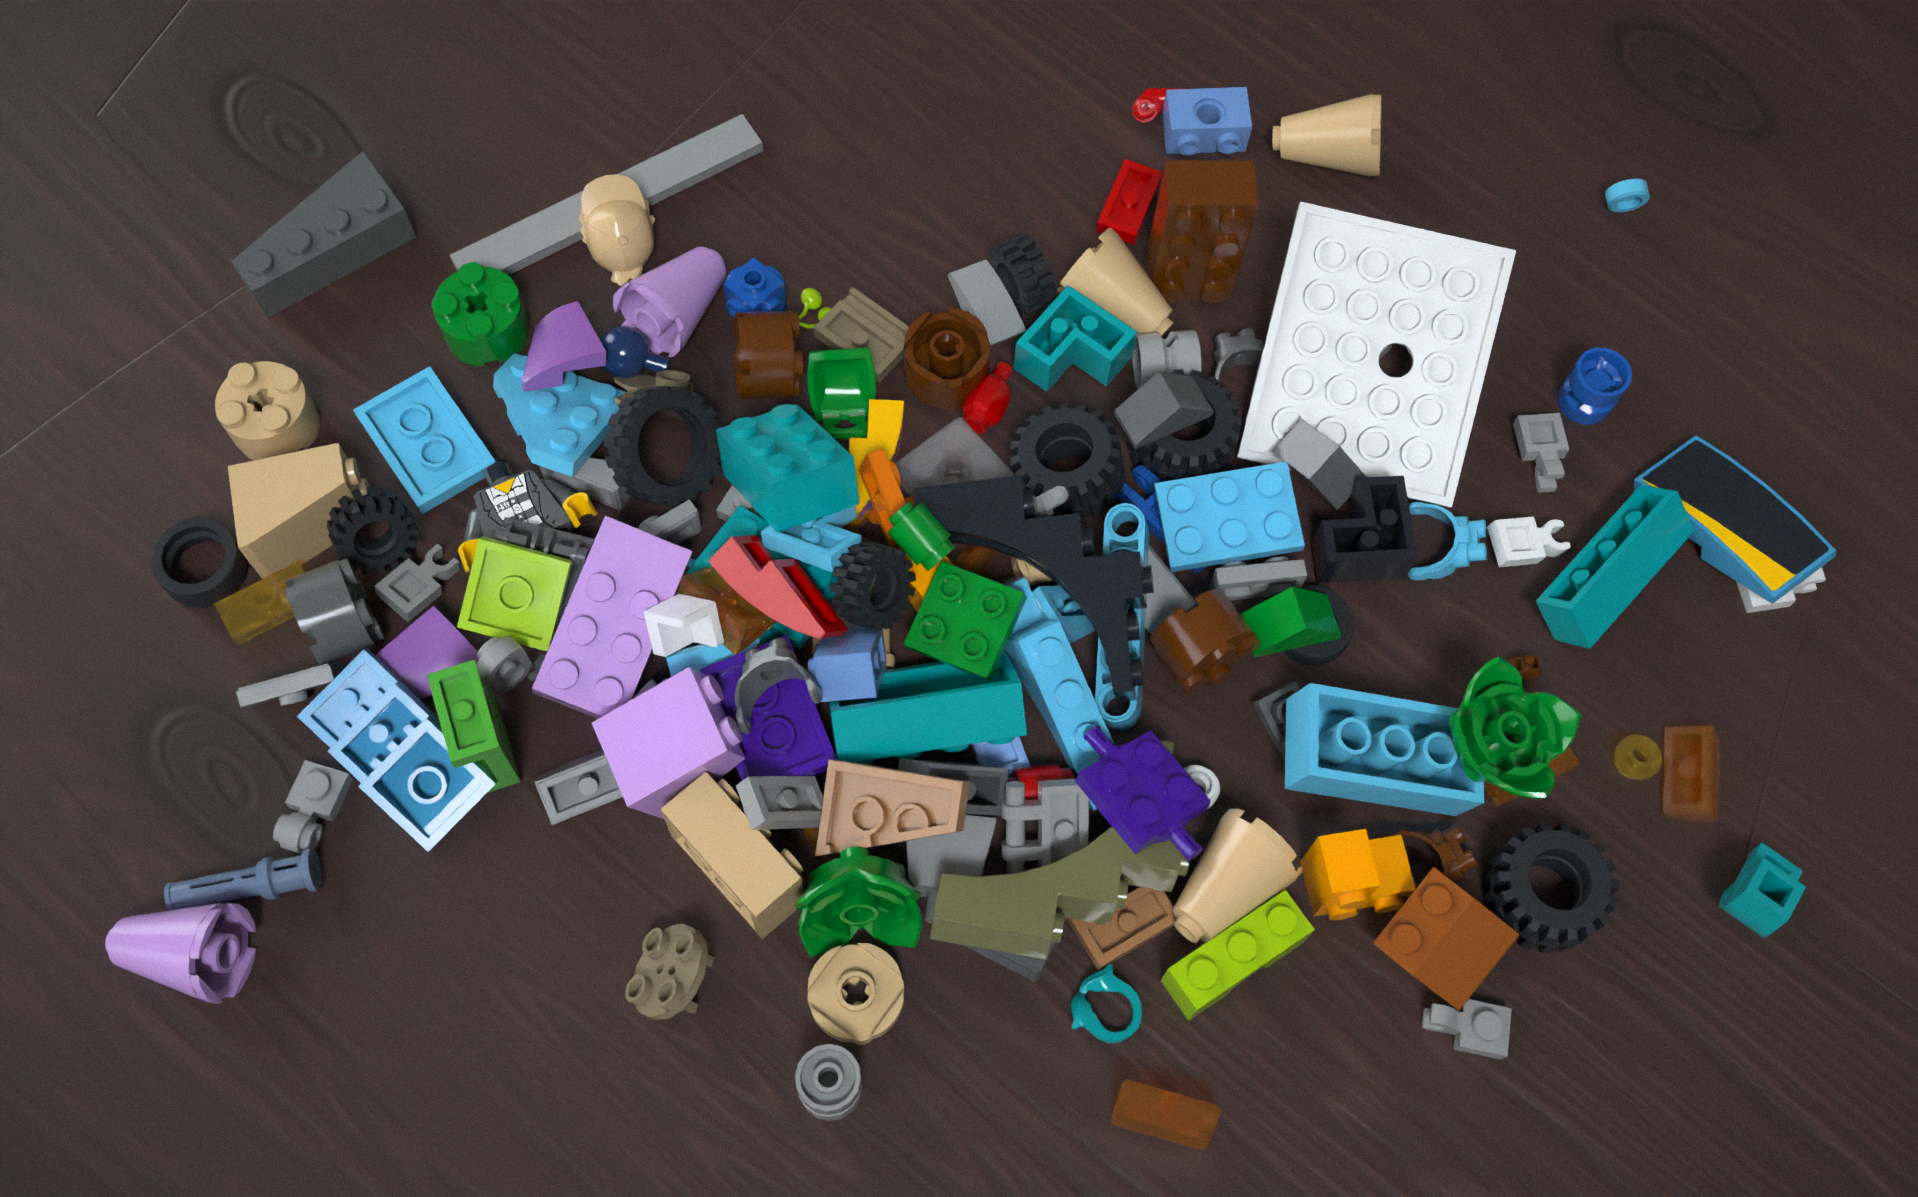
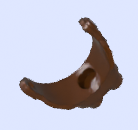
(1447, 845)

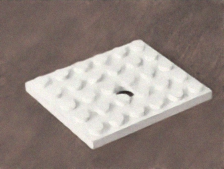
(1345, 297)

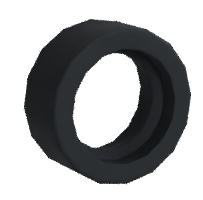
(182, 537)

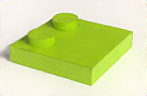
(514, 593)

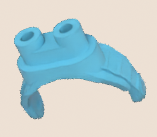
(1465, 546)

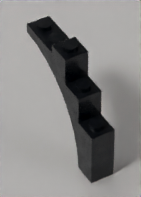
(1106, 587)

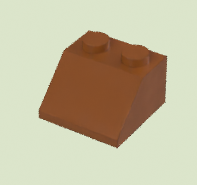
(1446, 939)

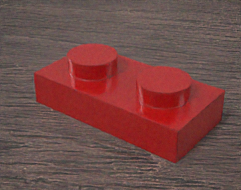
(1129, 200)

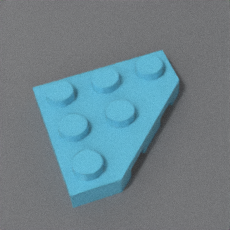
(559, 422)

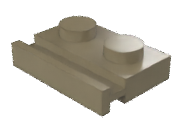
(864, 324)

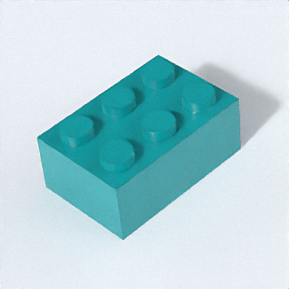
(787, 466)

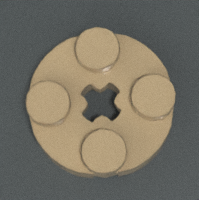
(853, 964)

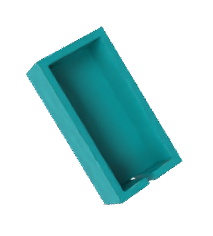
(928, 711)

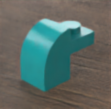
(1764, 891)

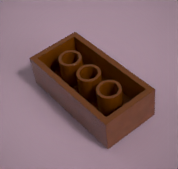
(1201, 228)

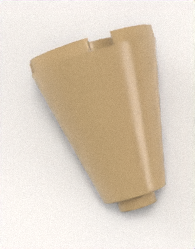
(1334, 136)
(1119, 285)
(1234, 877)

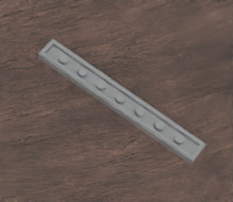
(657, 179)

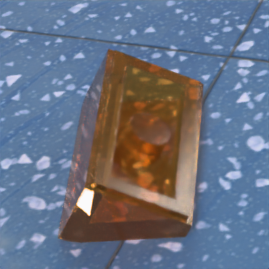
(738, 619)
(1691, 773)
(1164, 1114)

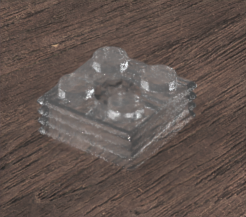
(954, 450)

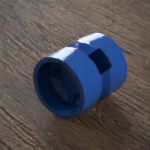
(1594, 386)

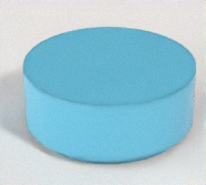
(1627, 195)

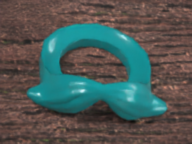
(1085, 1017)

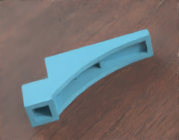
(1054, 681)

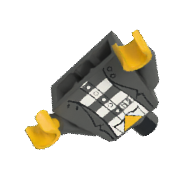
(522, 499)

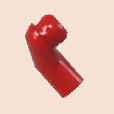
(1149, 104)

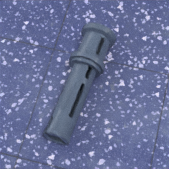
(266, 879)

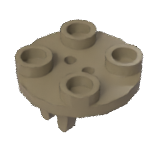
(669, 972)

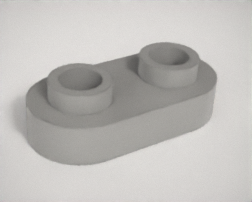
(503, 663)

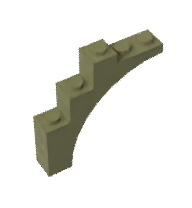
(1028, 908)

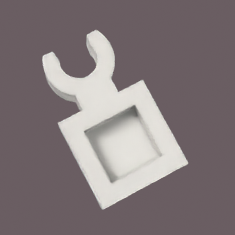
(1522, 543)

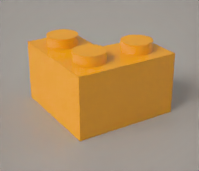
(1356, 873)

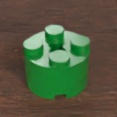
(481, 315)

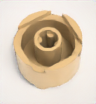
(266, 410)

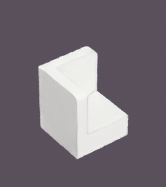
(681, 622)

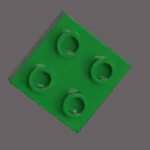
(965, 620)

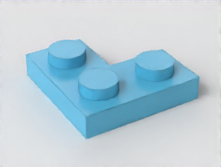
(816, 541)

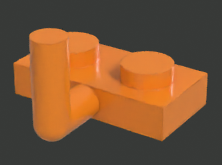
(883, 488)

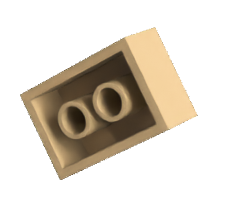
(734, 856)

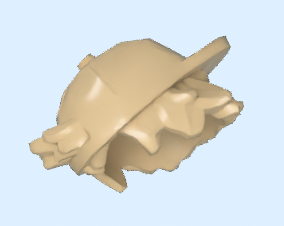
(617, 226)

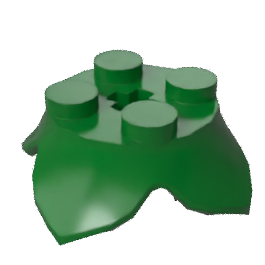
(1534, 728)
(857, 895)

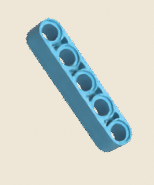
(1115, 545)

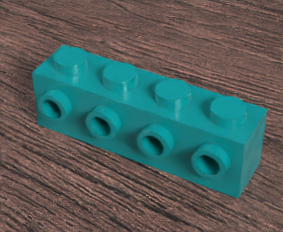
(1615, 566)

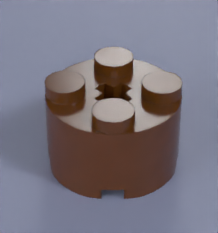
(767, 354)
(945, 357)
(1203, 641)

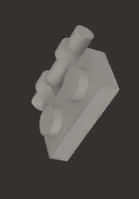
(1061, 818)

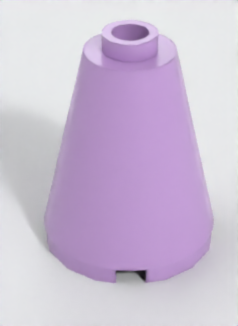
(671, 298)
(188, 949)

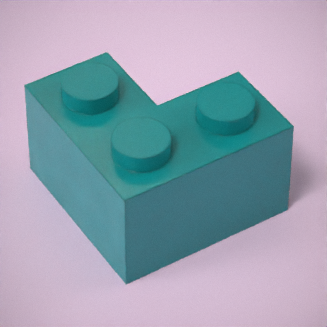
(1074, 333)

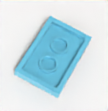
(425, 439)
(1229, 516)

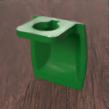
(841, 389)

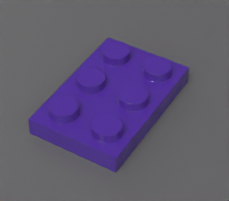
(785, 724)

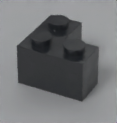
(1376, 539)

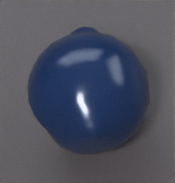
(629, 353)

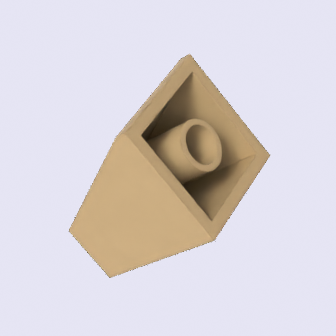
(286, 504)

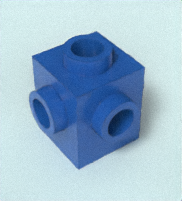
(754, 289)

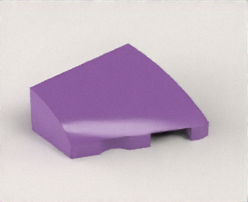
(561, 344)
(425, 648)

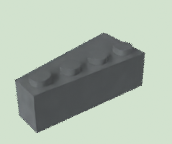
(325, 238)

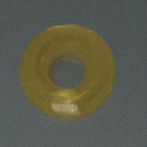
(1629, 765)

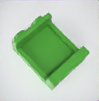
(473, 722)

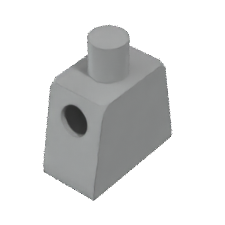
(948, 854)

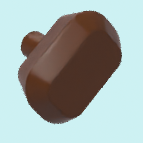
(1527, 665)

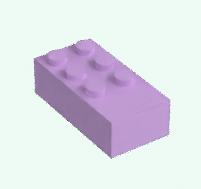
(603, 630)

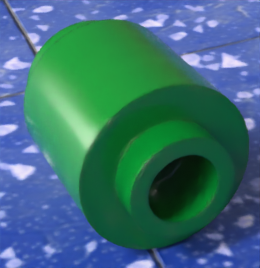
(920, 535)

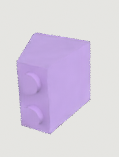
(669, 740)

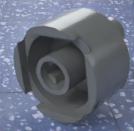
(333, 610)

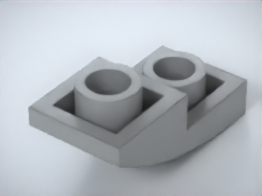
(985, 297)

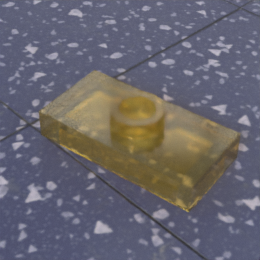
(258, 605)

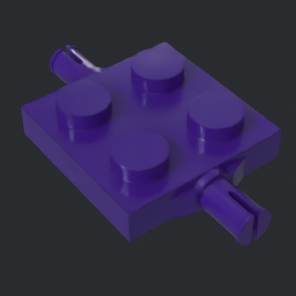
(1143, 792)

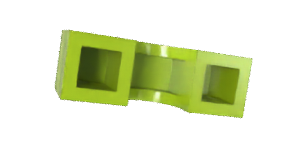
(1236, 954)

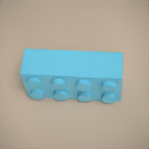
(1375, 751)

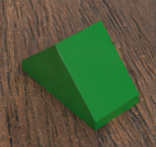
(1292, 621)

